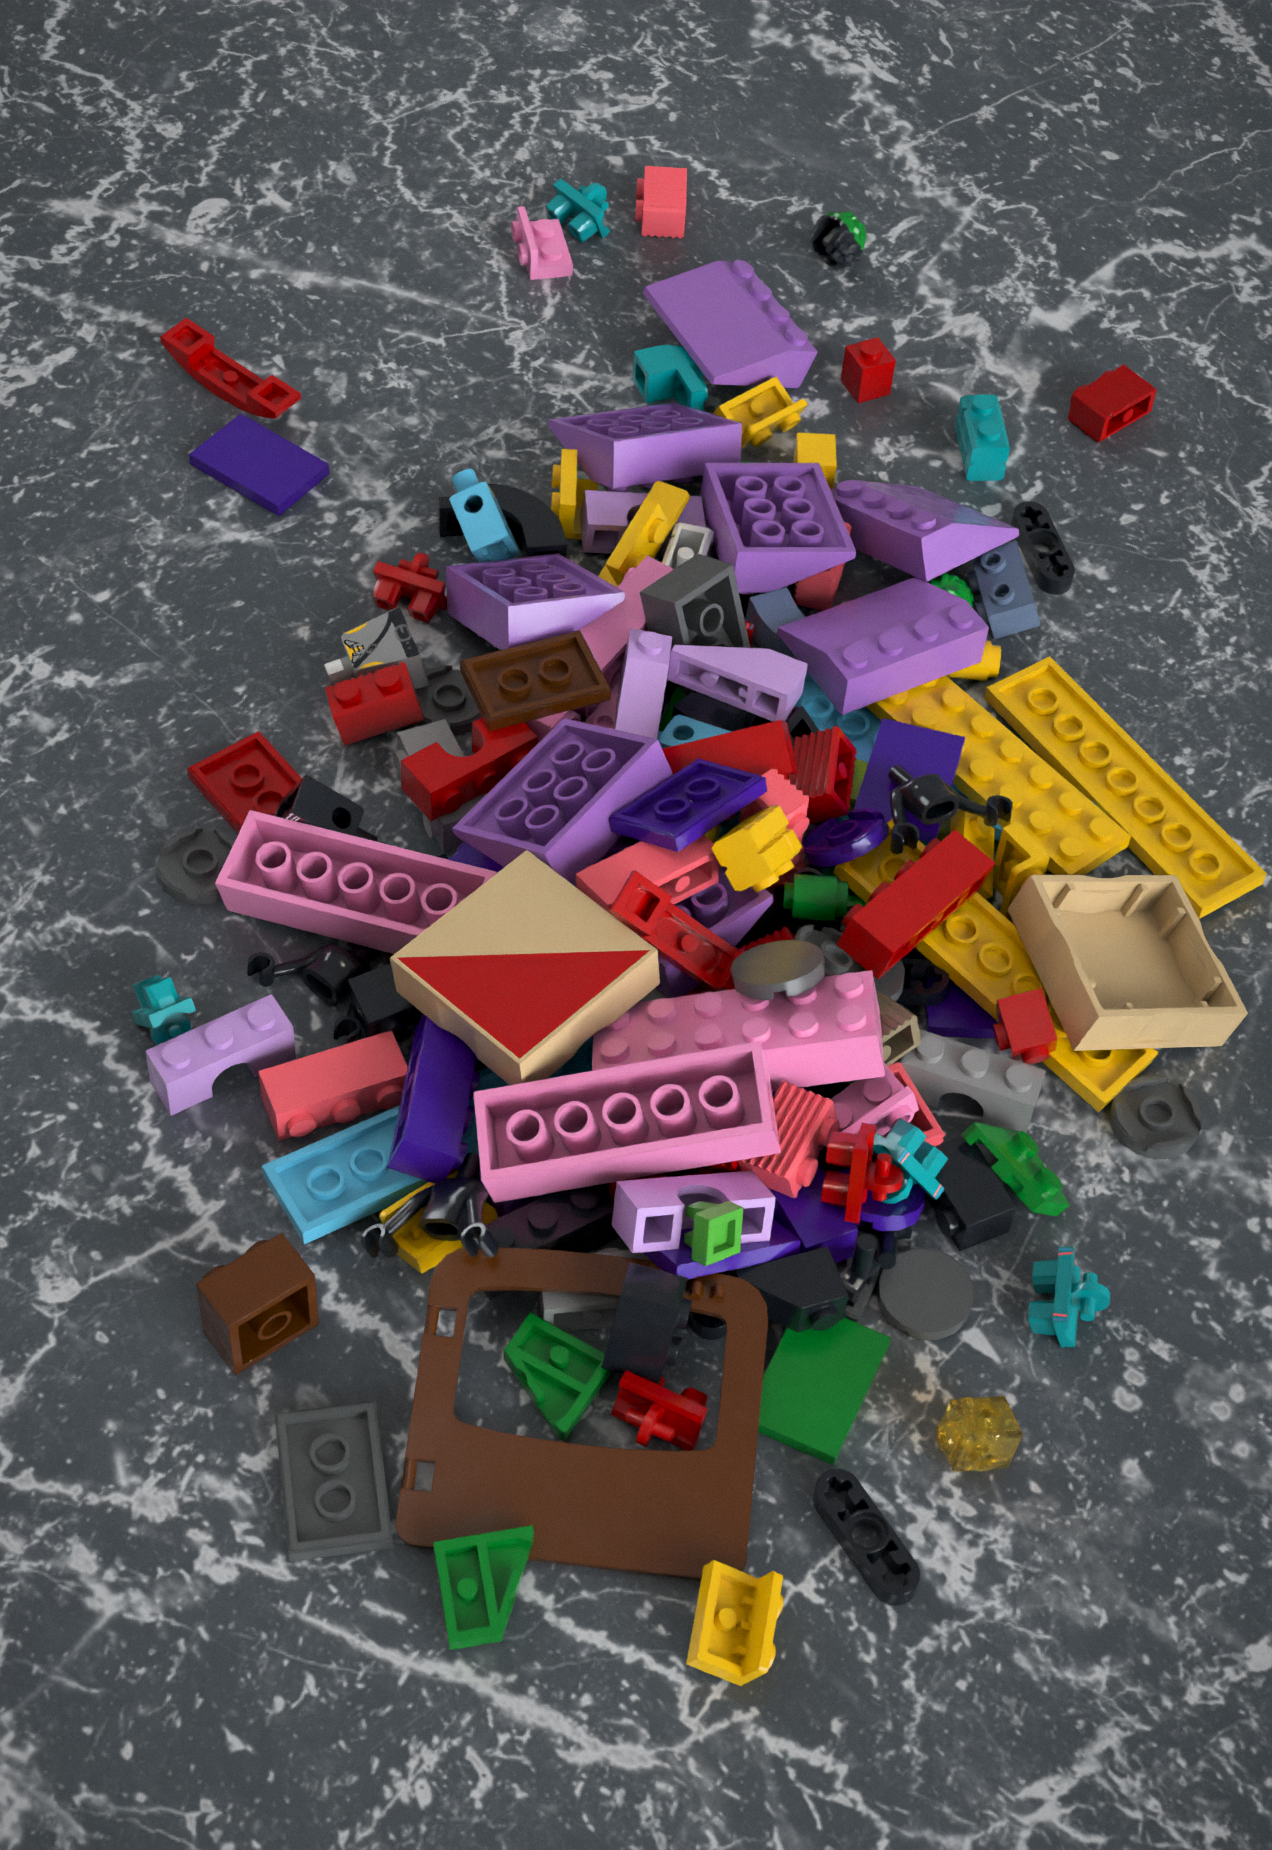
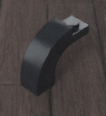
(529, 519)

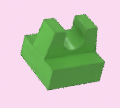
(715, 1231)

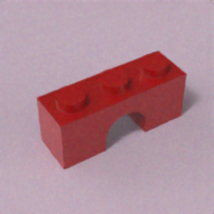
(445, 782)

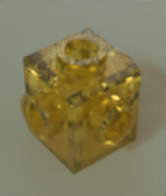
(978, 1433)

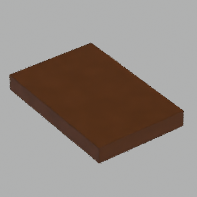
(534, 680)

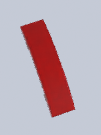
(225, 377)
(674, 933)

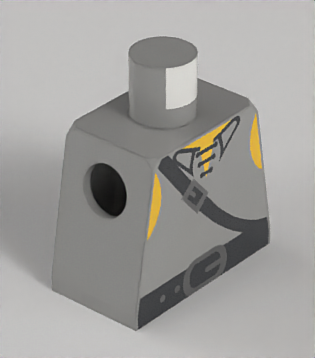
(378, 645)

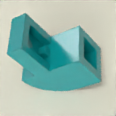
(669, 373)

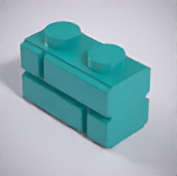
(982, 437)

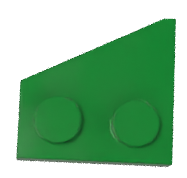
(1020, 1167)
(555, 1372)
(480, 1583)

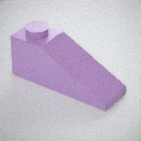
(743, 677)
(642, 683)

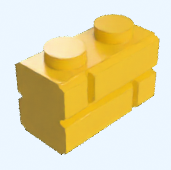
(758, 850)

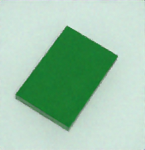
(819, 1386)

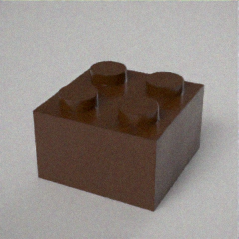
(257, 1302)

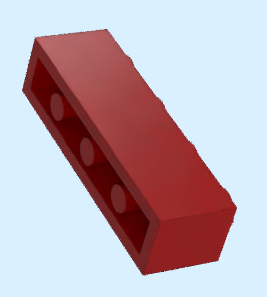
(748, 749)
(914, 903)

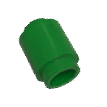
(816, 897)

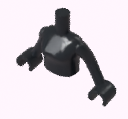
(933, 802)
(325, 974)
(450, 1215)

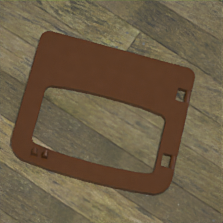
(584, 1501)

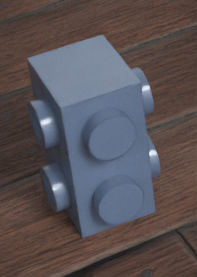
(1004, 591)

